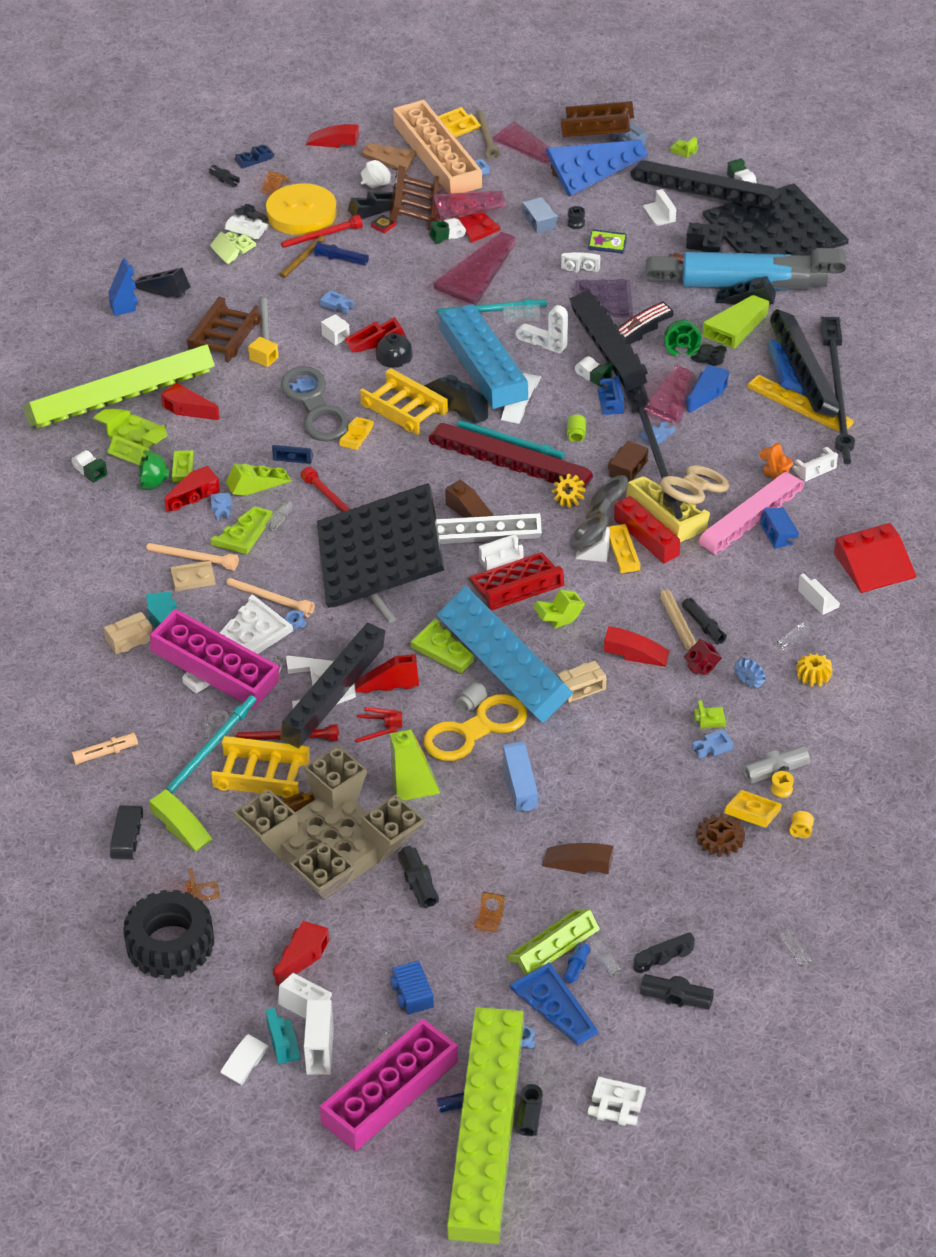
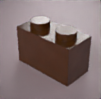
(628, 461)

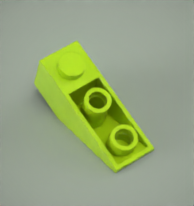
(249, 479)

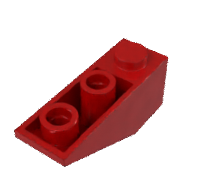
(187, 403)
(192, 488)
(394, 673)
(305, 949)

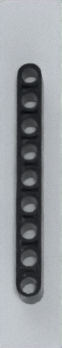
(705, 184)
(804, 363)

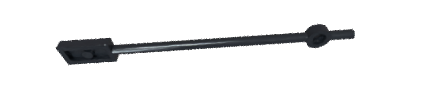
(832, 336)
(637, 401)

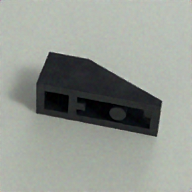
(164, 283)

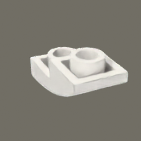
(577, 261)
(244, 1059)

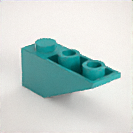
(159, 607)

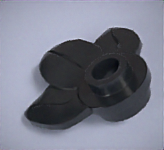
(250, 212)
(709, 353)

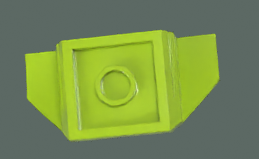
(131, 427)

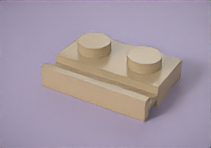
(193, 575)

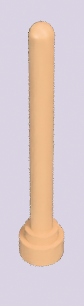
(228, 561)
(305, 605)

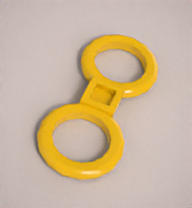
(475, 727)

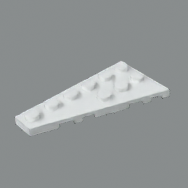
(253, 628)

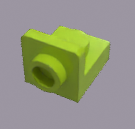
(685, 148)
(709, 717)

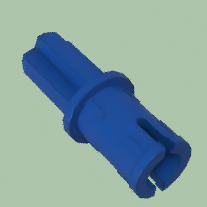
(576, 962)

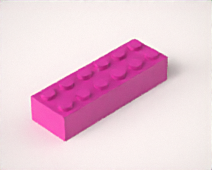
(214, 658)
(389, 1084)

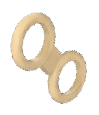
(694, 484)

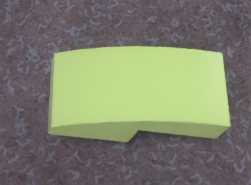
(242, 242)
(225, 248)

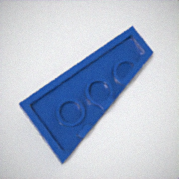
(783, 368)
(555, 1002)

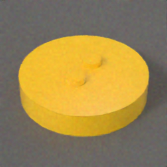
(301, 209)

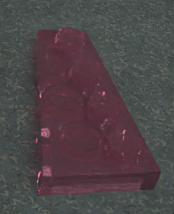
(522, 141)
(462, 204)
(671, 396)

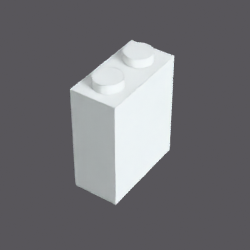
(318, 1037)

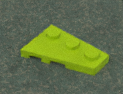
(245, 532)
(440, 646)

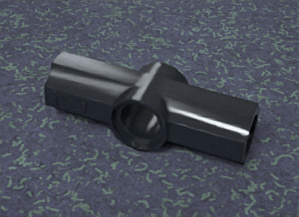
(418, 877)
(677, 991)

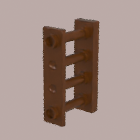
(597, 119)
(399, 198)
(213, 319)

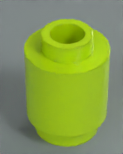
(576, 428)

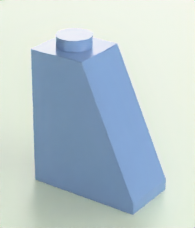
(519, 776)

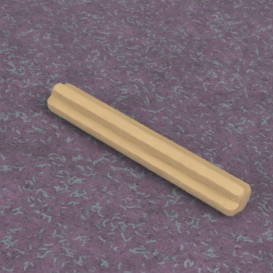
(677, 619)

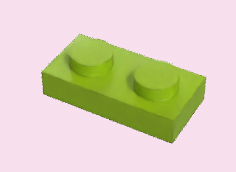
(127, 449)
(182, 464)

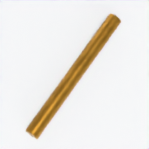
(307, 252)

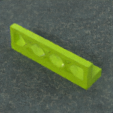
(554, 940)

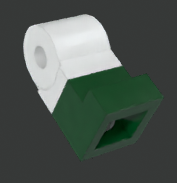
(738, 171)
(446, 230)
(593, 371)
(88, 464)

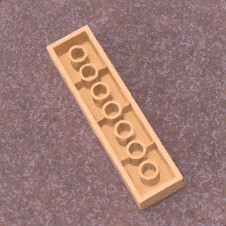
(437, 147)

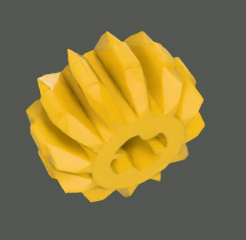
(566, 483)
(814, 669)

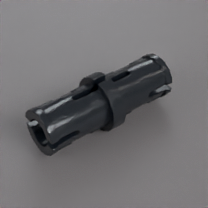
(224, 175)

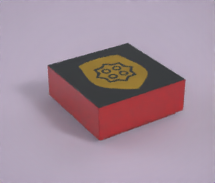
(383, 224)

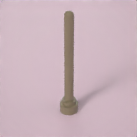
(491, 150)

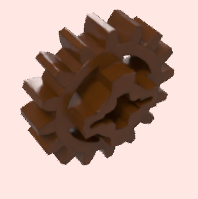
(720, 835)

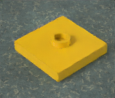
(753, 808)

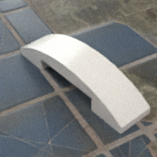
(515, 411)

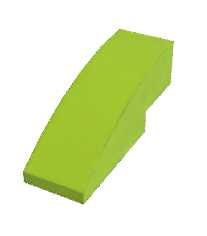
(179, 820)

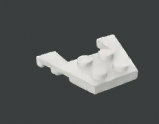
(316, 668)

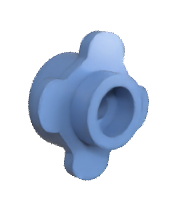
(296, 616)
(528, 1033)

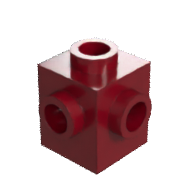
(702, 657)

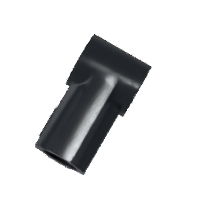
(529, 1110)

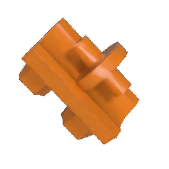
(777, 461)

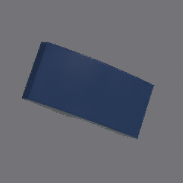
(258, 155)

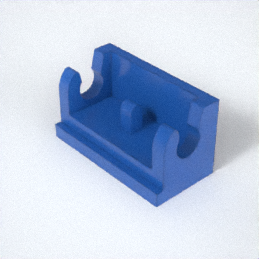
(611, 397)
(778, 526)

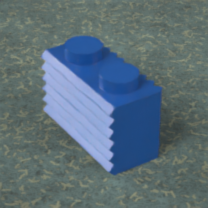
(412, 987)

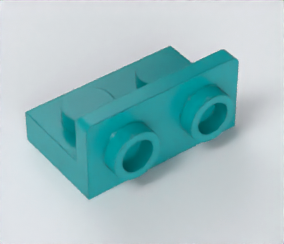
(282, 1037)

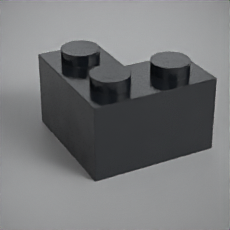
(705, 237)

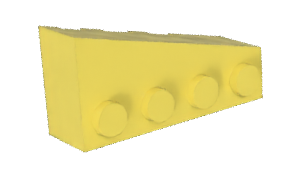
(651, 498)

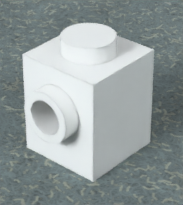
(335, 329)

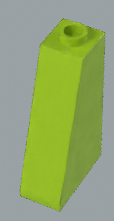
(736, 322)
(410, 769)

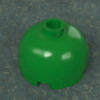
(682, 334)
(152, 471)

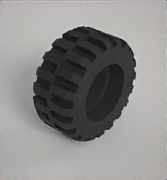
(174, 955)

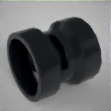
(576, 217)

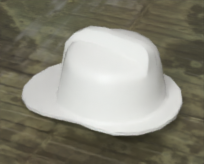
(375, 174)

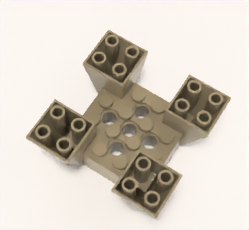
(331, 836)

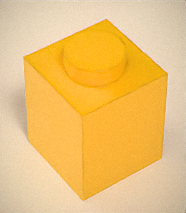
(263, 351)

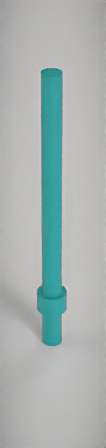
(499, 306)
(544, 449)
(239, 713)

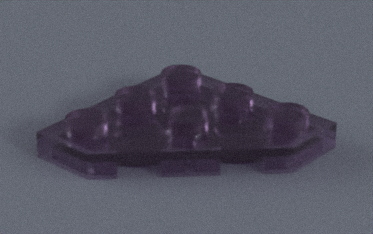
(613, 294)

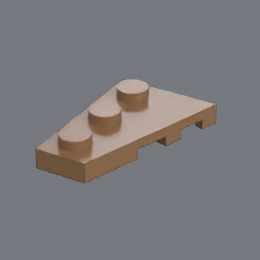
(389, 155)

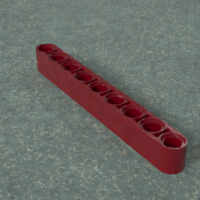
(506, 454)

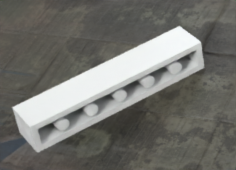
(489, 528)

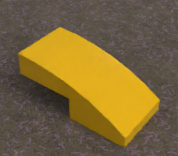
(357, 432)

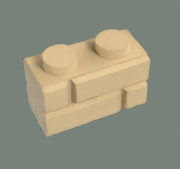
(128, 633)
(583, 680)

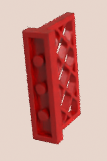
(517, 589)

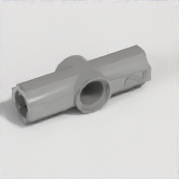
(774, 762)

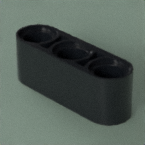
(125, 832)

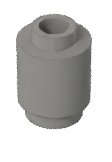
(471, 697)

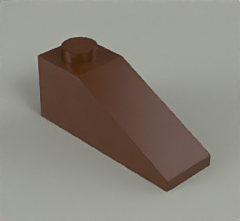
(465, 501)

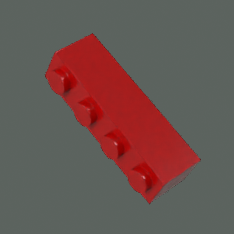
(647, 529)

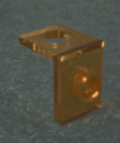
(273, 182)
(195, 889)
(489, 919)

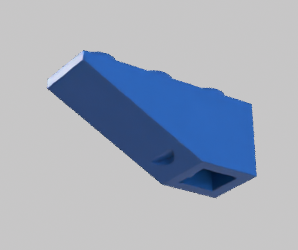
(121, 294)
(710, 386)

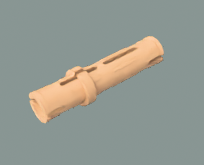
(105, 748)

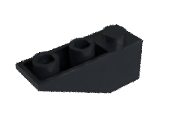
(759, 287)

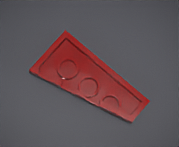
(478, 226)

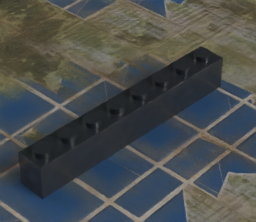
(609, 340)
(332, 685)

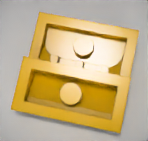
(459, 122)

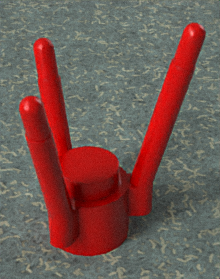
(391, 718)

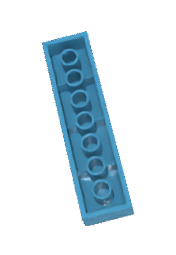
(483, 356)
(504, 654)

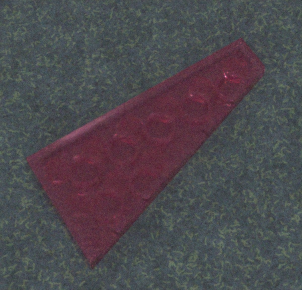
(475, 273)

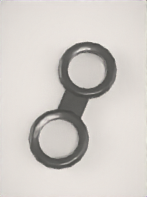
(315, 403)
(598, 511)

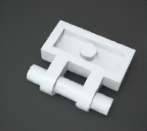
(247, 226)
(619, 1095)

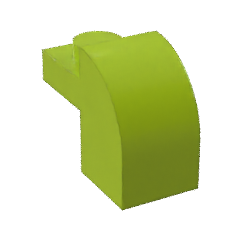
(562, 610)

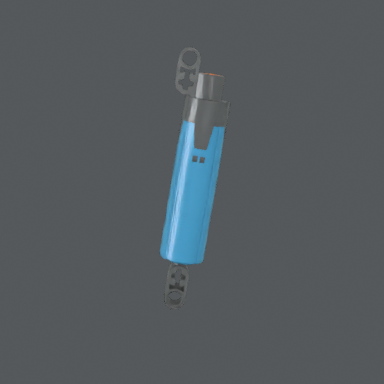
(730, 269)

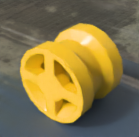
(782, 784)
(801, 824)

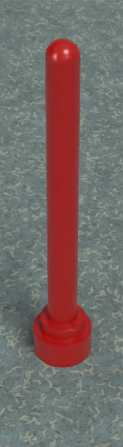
(354, 222)
(310, 476)
(329, 733)

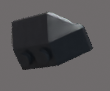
(461, 398)

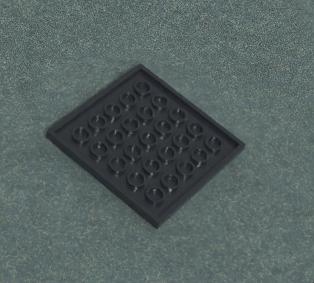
(788, 227)
(379, 546)

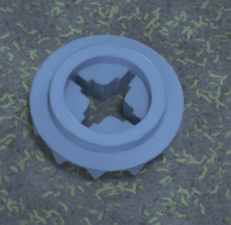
(757, 675)

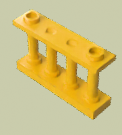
(406, 388)
(260, 750)

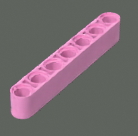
(750, 512)

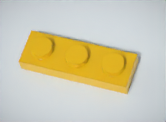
(623, 549)

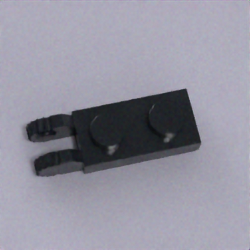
(663, 952)

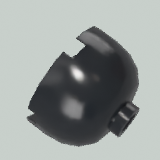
(394, 351)

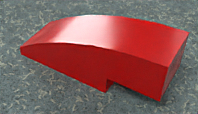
(335, 136)
(370, 335)
(635, 647)

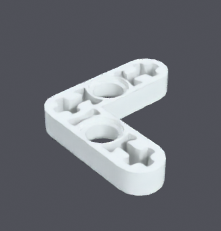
(530, 333)

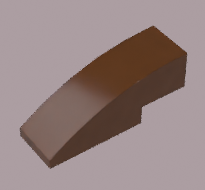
(580, 857)

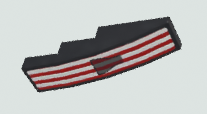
(645, 322)

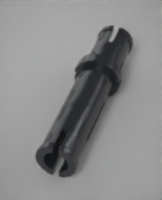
(708, 625)

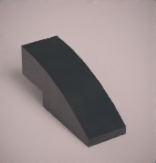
(372, 205)

